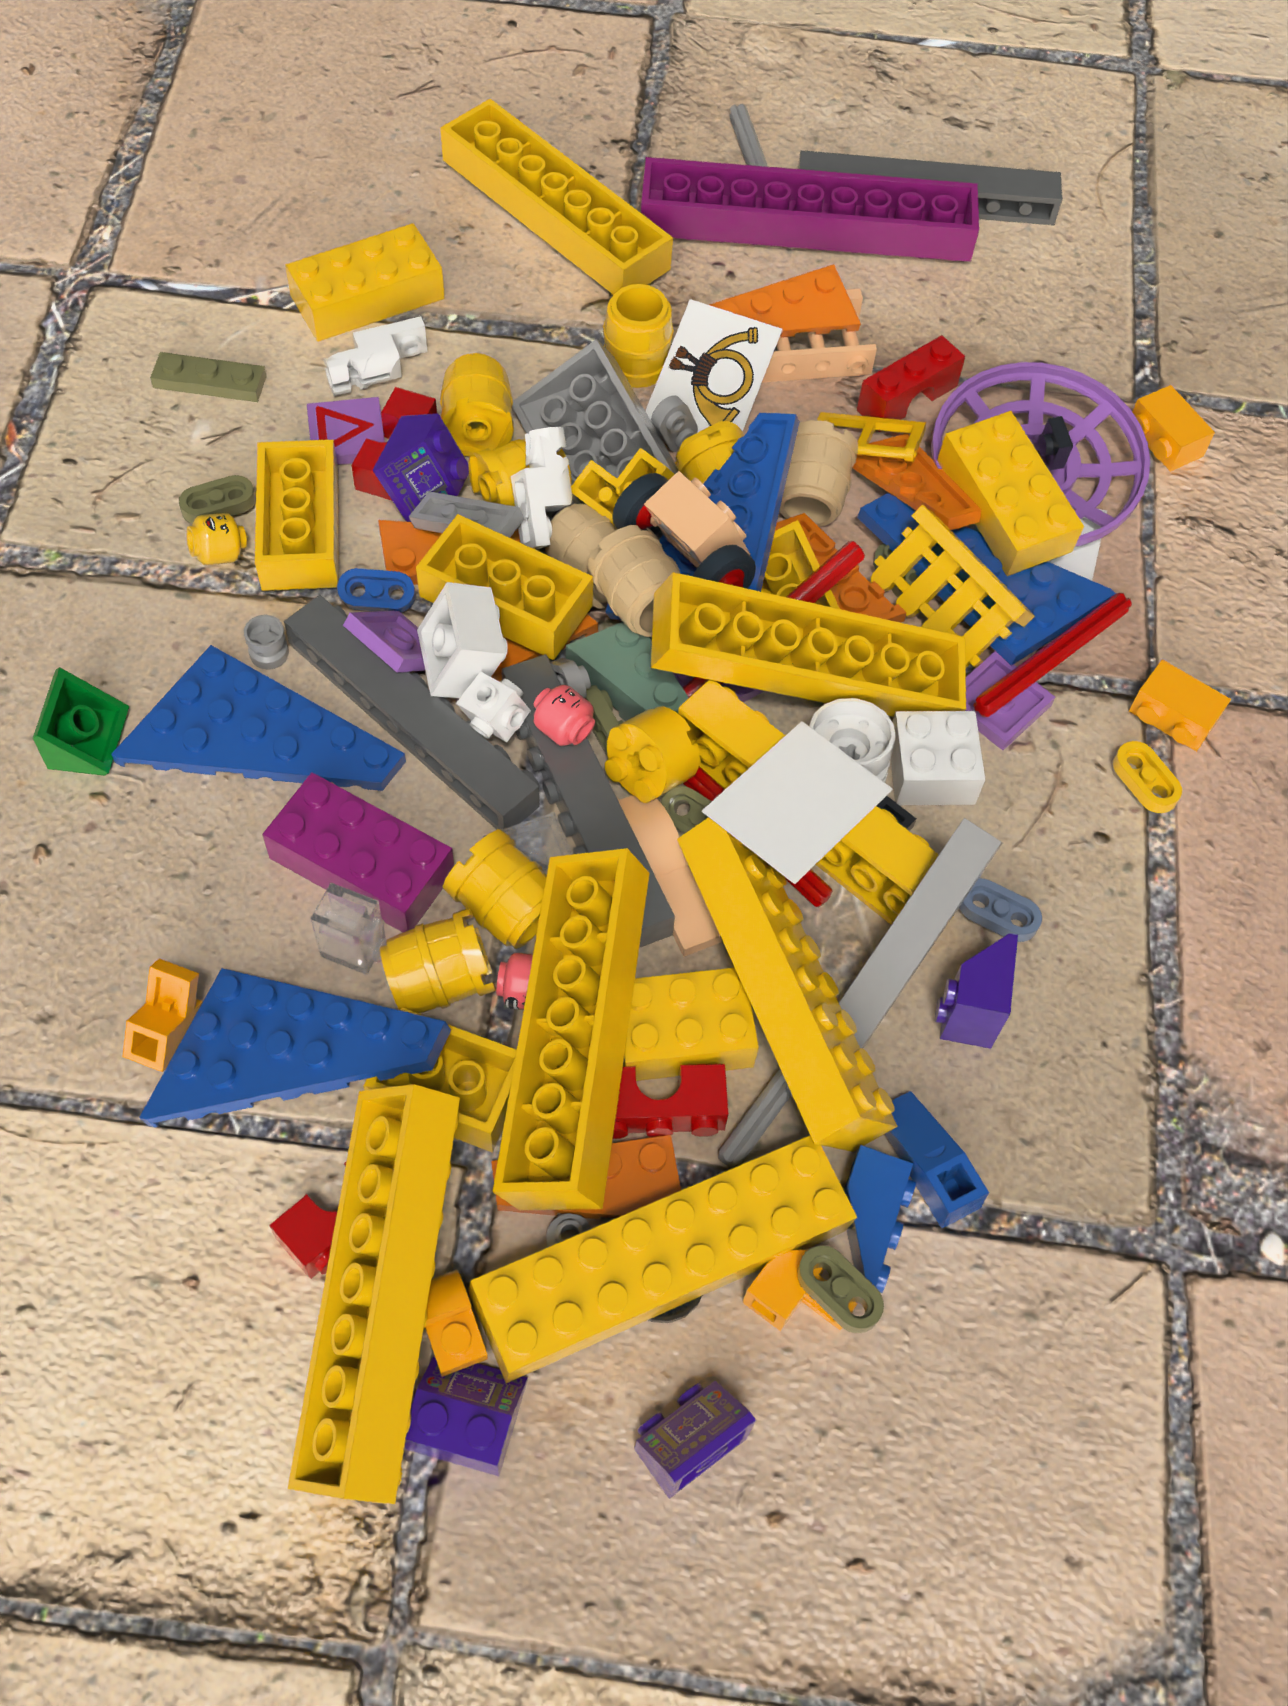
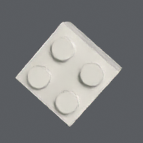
(461, 638)
(936, 758)

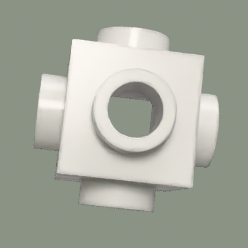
(494, 707)

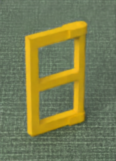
(870, 424)

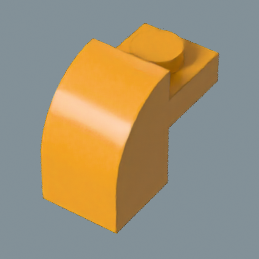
(162, 1021)
(778, 1293)
(452, 1325)

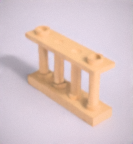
(822, 361)

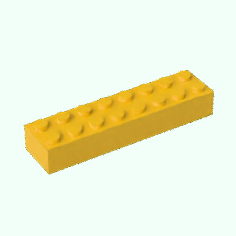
(556, 198)
(803, 648)
(873, 861)
(789, 991)
(573, 1034)
(658, 1257)
(375, 1295)

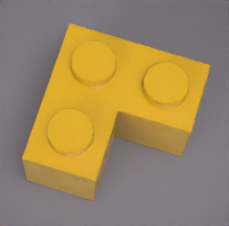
(602, 490)

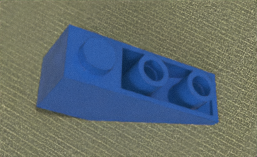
(939, 1164)
(876, 1191)

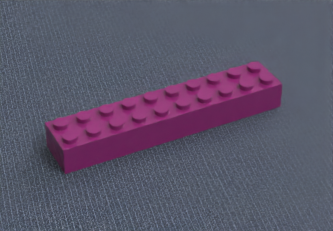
(811, 209)

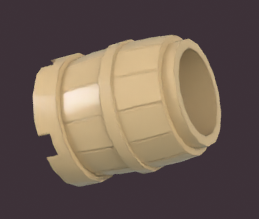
(819, 472)
(576, 537)
(629, 573)

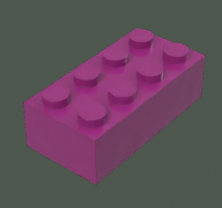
(351, 843)

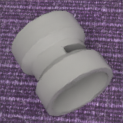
(266, 642)

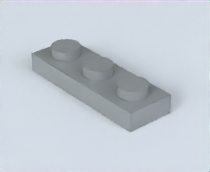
(439, 510)

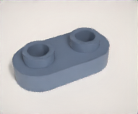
(1000, 908)

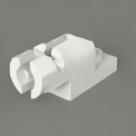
(375, 355)
(542, 486)

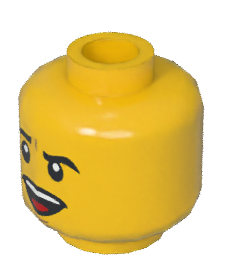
(215, 539)

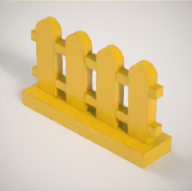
(940, 573)

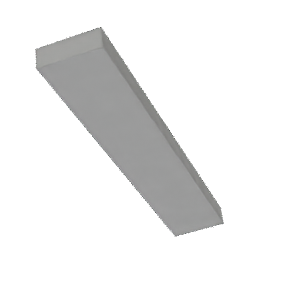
(918, 927)

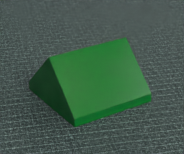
(78, 726)

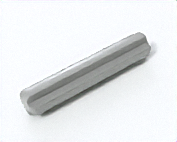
(747, 136)
(755, 1122)

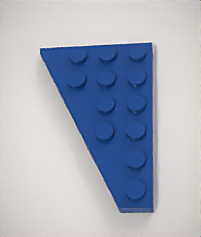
(752, 488)
(1048, 591)
(249, 724)
(284, 1041)

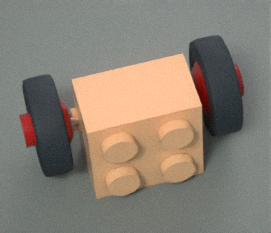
(690, 523)

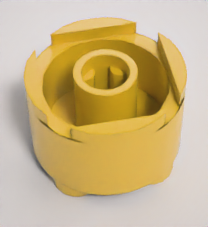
(651, 753)

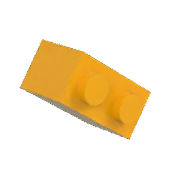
(1172, 428)
(1179, 705)

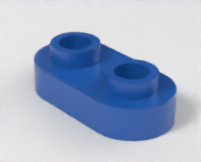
(378, 588)

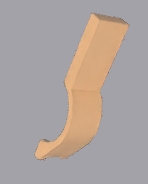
(658, 837)

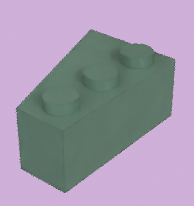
(622, 666)

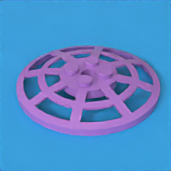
(1108, 404)

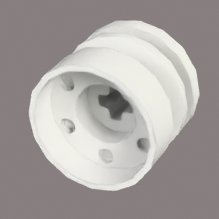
(859, 731)

